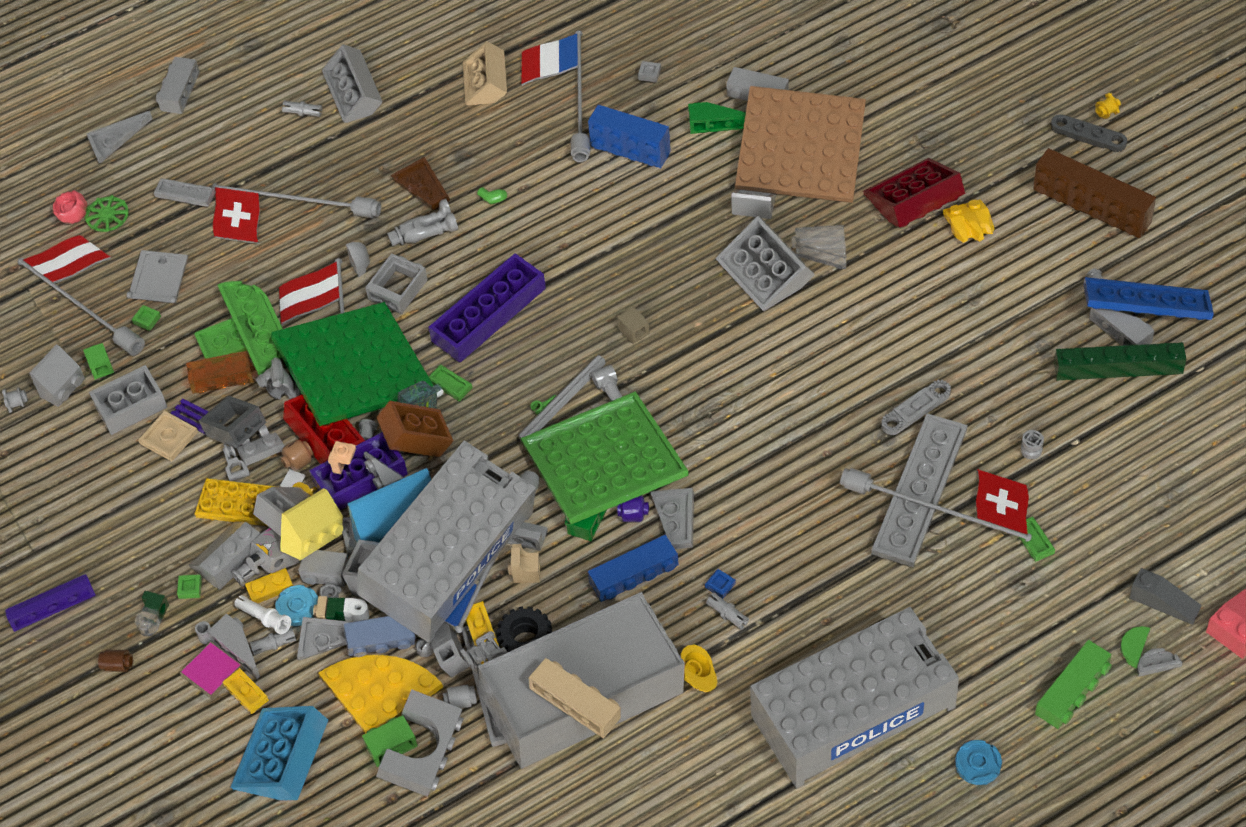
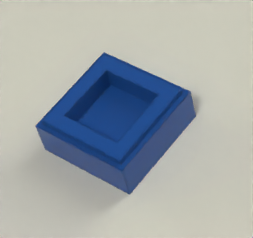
(720, 583)

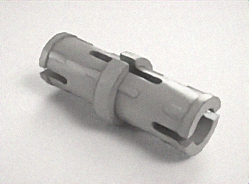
(302, 108)
(727, 611)
(272, 641)

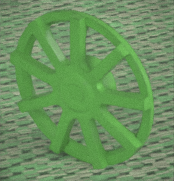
(106, 213)

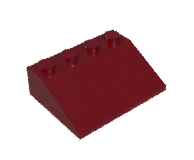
(915, 192)

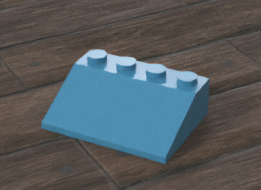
(379, 511)
(280, 752)

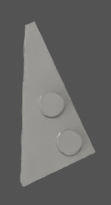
(110, 138)
(320, 636)

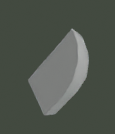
(358, 257)

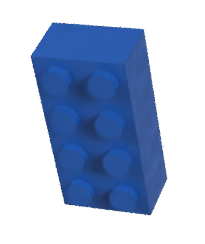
(629, 136)

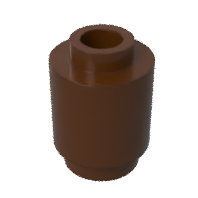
(115, 660)

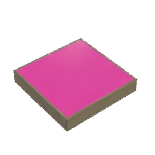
(210, 669)

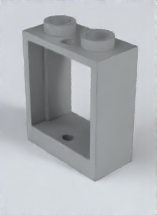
(394, 301)

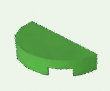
(1133, 644)

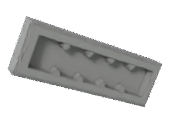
(184, 192)

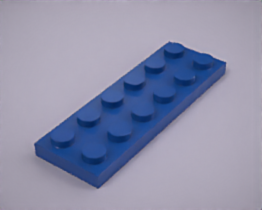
(1148, 298)

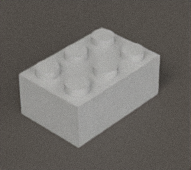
(128, 399)

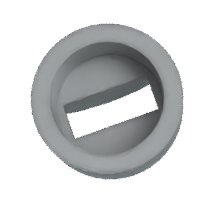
(427, 649)

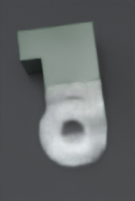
(152, 613)

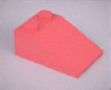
(1229, 624)

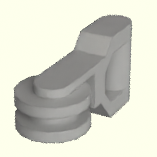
(228, 451)

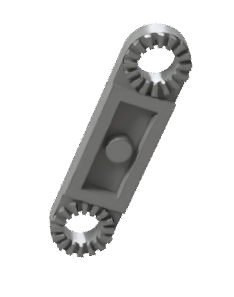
(916, 407)

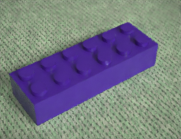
(487, 307)

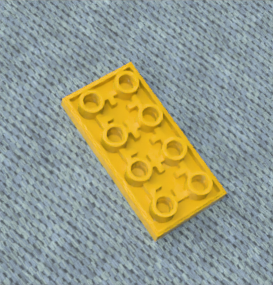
(229, 501)

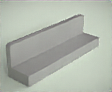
(529, 536)

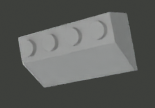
(351, 84)

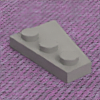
(677, 515)

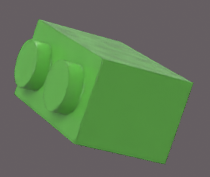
(393, 735)

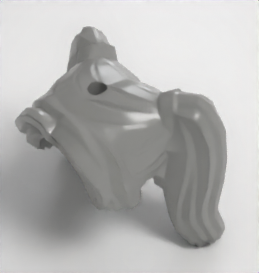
(278, 381)

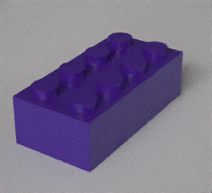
(355, 478)

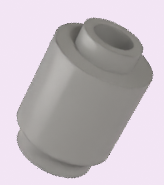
(460, 696)

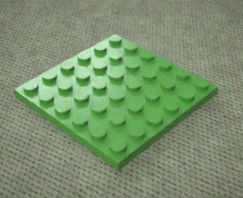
(604, 457)

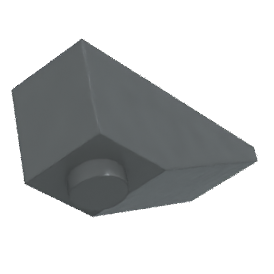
(1164, 596)

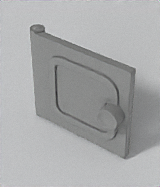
(158, 276)

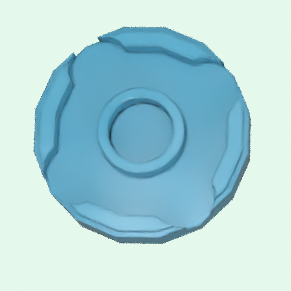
(297, 603)

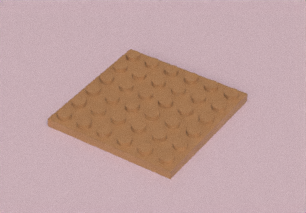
(800, 144)

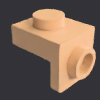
(340, 455)

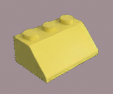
(310, 525)

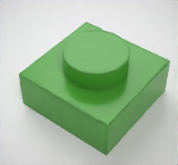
(146, 317)
(189, 586)

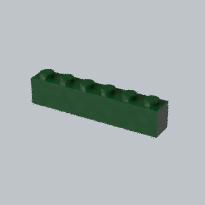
(1120, 361)

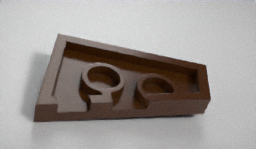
(421, 182)

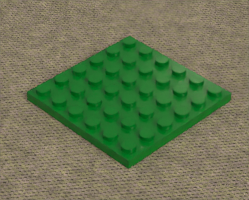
(349, 362)

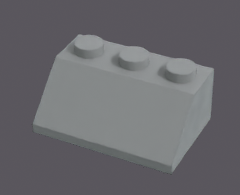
(225, 554)

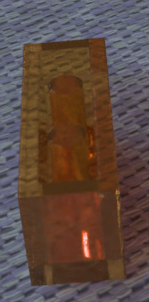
(219, 372)

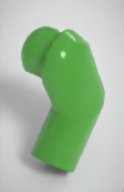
(493, 196)

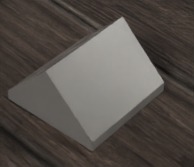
(752, 203)

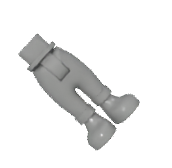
(424, 226)

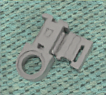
(484, 650)

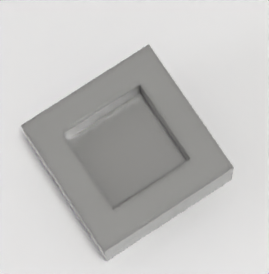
(649, 71)

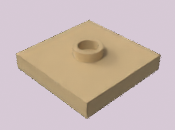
(168, 436)

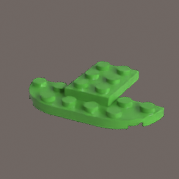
(248, 328)

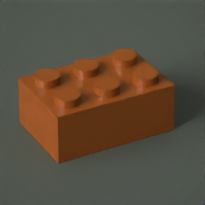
(414, 429)

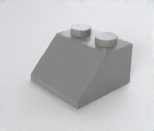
(56, 376)

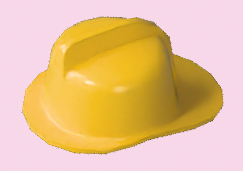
(698, 668)

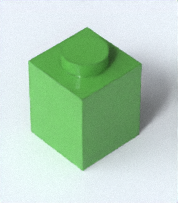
(98, 361)

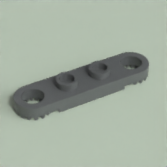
(1089, 133)

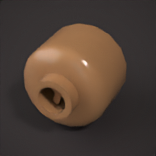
(296, 455)

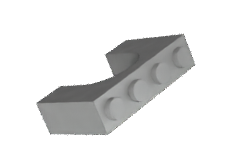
(421, 773)

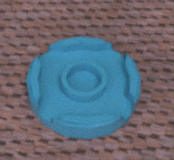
(978, 762)

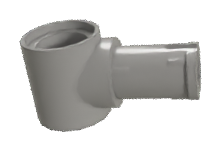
(606, 379)

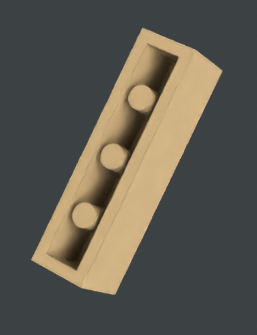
(575, 697)

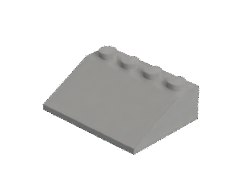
(764, 265)

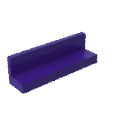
(49, 602)

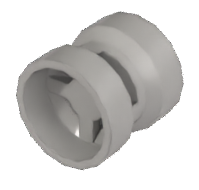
(1032, 444)

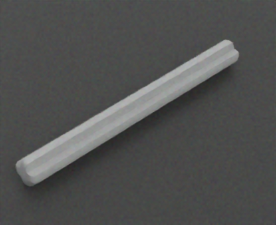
(562, 398)

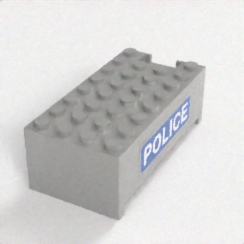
(445, 541)
(852, 695)

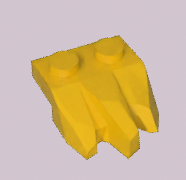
(969, 220)

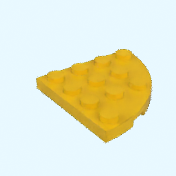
(377, 686)

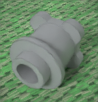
(14, 398)

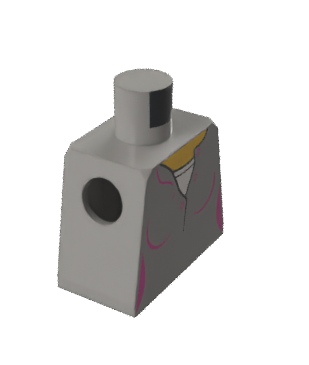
(267, 554)

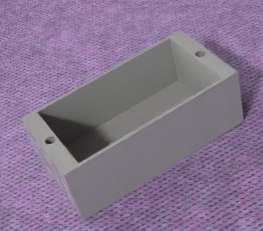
(614, 650)

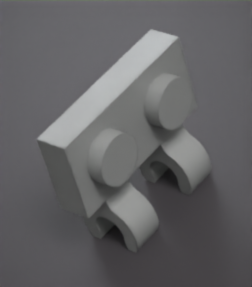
(261, 448)

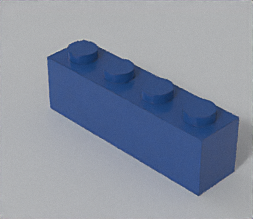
(633, 568)

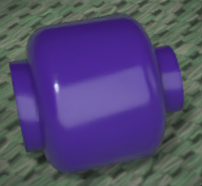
(633, 510)

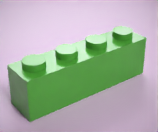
(1073, 684)

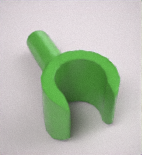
(541, 405)

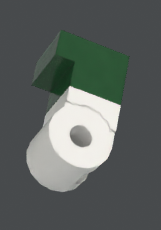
(347, 609)

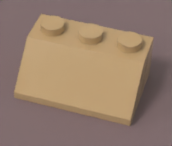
(485, 75)

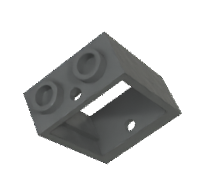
(235, 433)

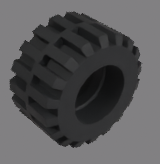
(519, 622)

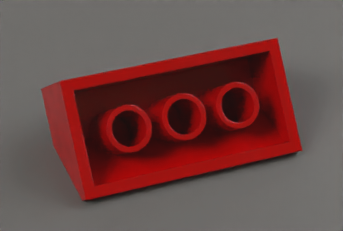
(319, 438)

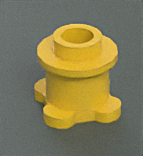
(1107, 106)

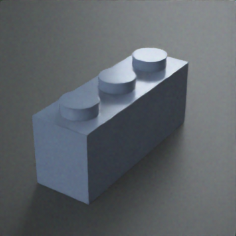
(376, 636)

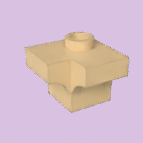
(524, 565)

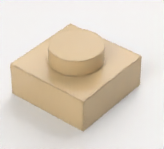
(319, 610)

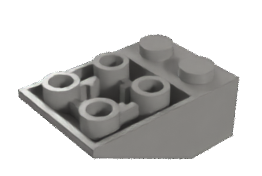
(274, 502)

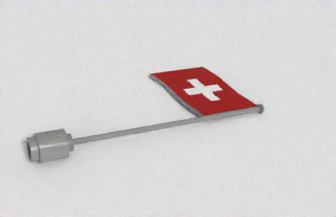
(239, 211)
(999, 500)

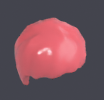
(70, 207)

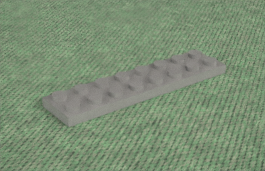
(923, 479)

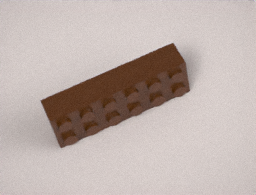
(1094, 193)

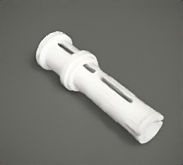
(268, 617)

